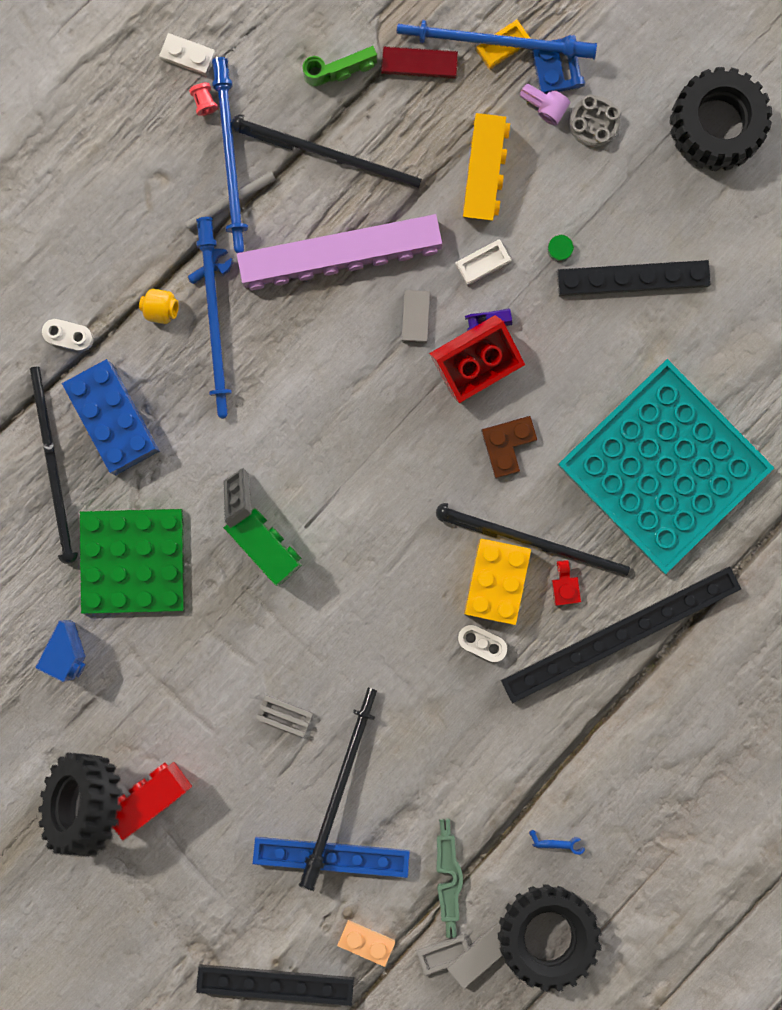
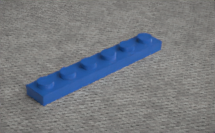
(335, 856)

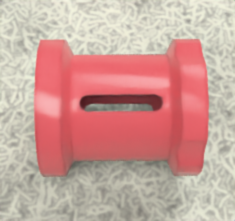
(203, 99)

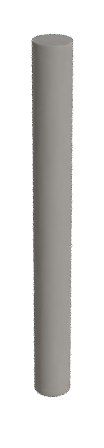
(224, 204)

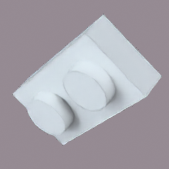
(187, 54)

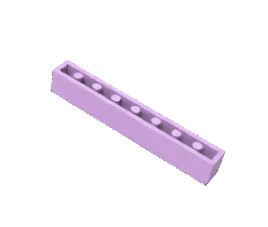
(340, 251)

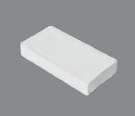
(483, 262)

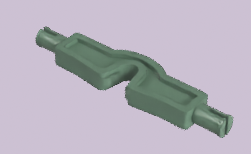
(448, 891)

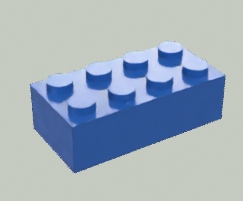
(110, 417)

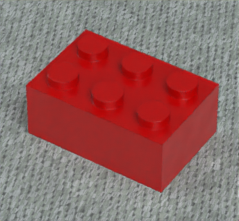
(477, 358)
(150, 798)

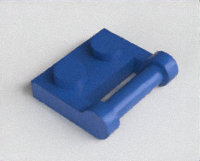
(550, 71)

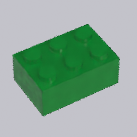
(265, 547)

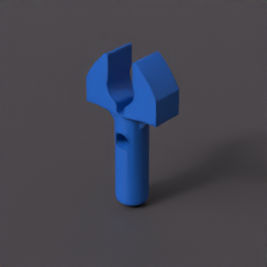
(223, 268)

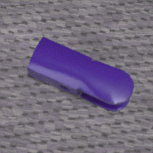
(504, 314)

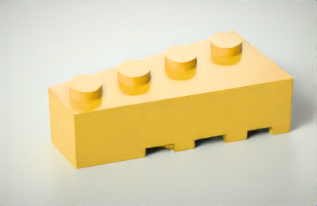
(485, 166)

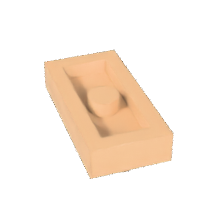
(366, 943)

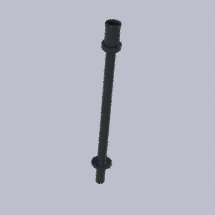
(315, 861)

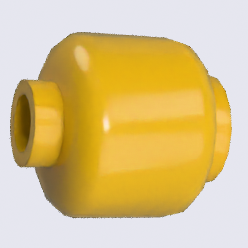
(159, 306)

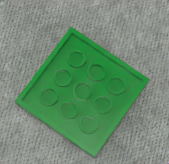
(132, 561)

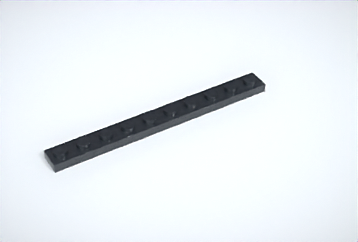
(620, 634)

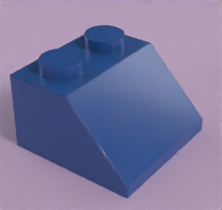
(63, 653)

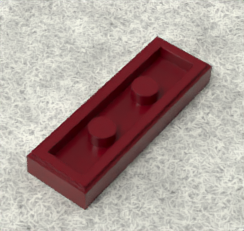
(419, 62)

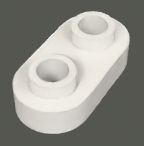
(66, 335)
(482, 643)

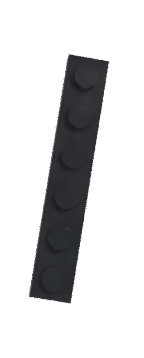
(633, 278)
(275, 985)

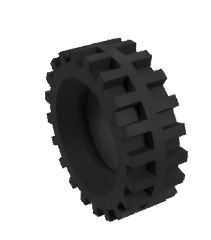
(97, 810)
(578, 956)

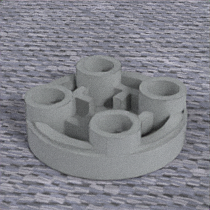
(594, 121)

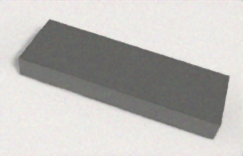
(237, 497)

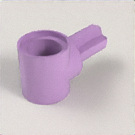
(550, 106)

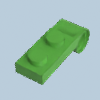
(339, 69)

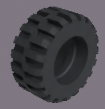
(739, 93)

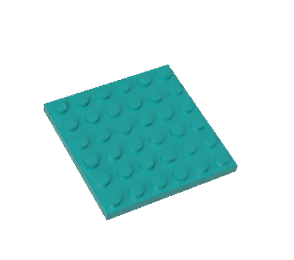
(666, 466)

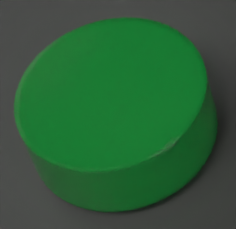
(560, 248)

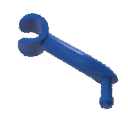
(557, 844)

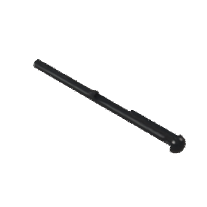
(288, 142)
(488, 528)
(67, 555)

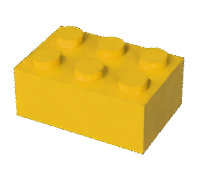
(497, 581)

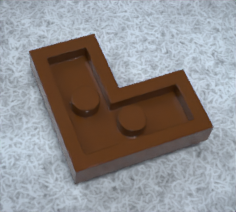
(500, 443)

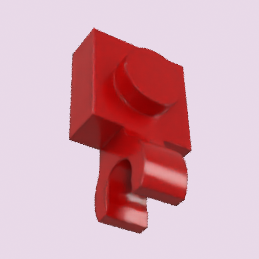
(565, 588)

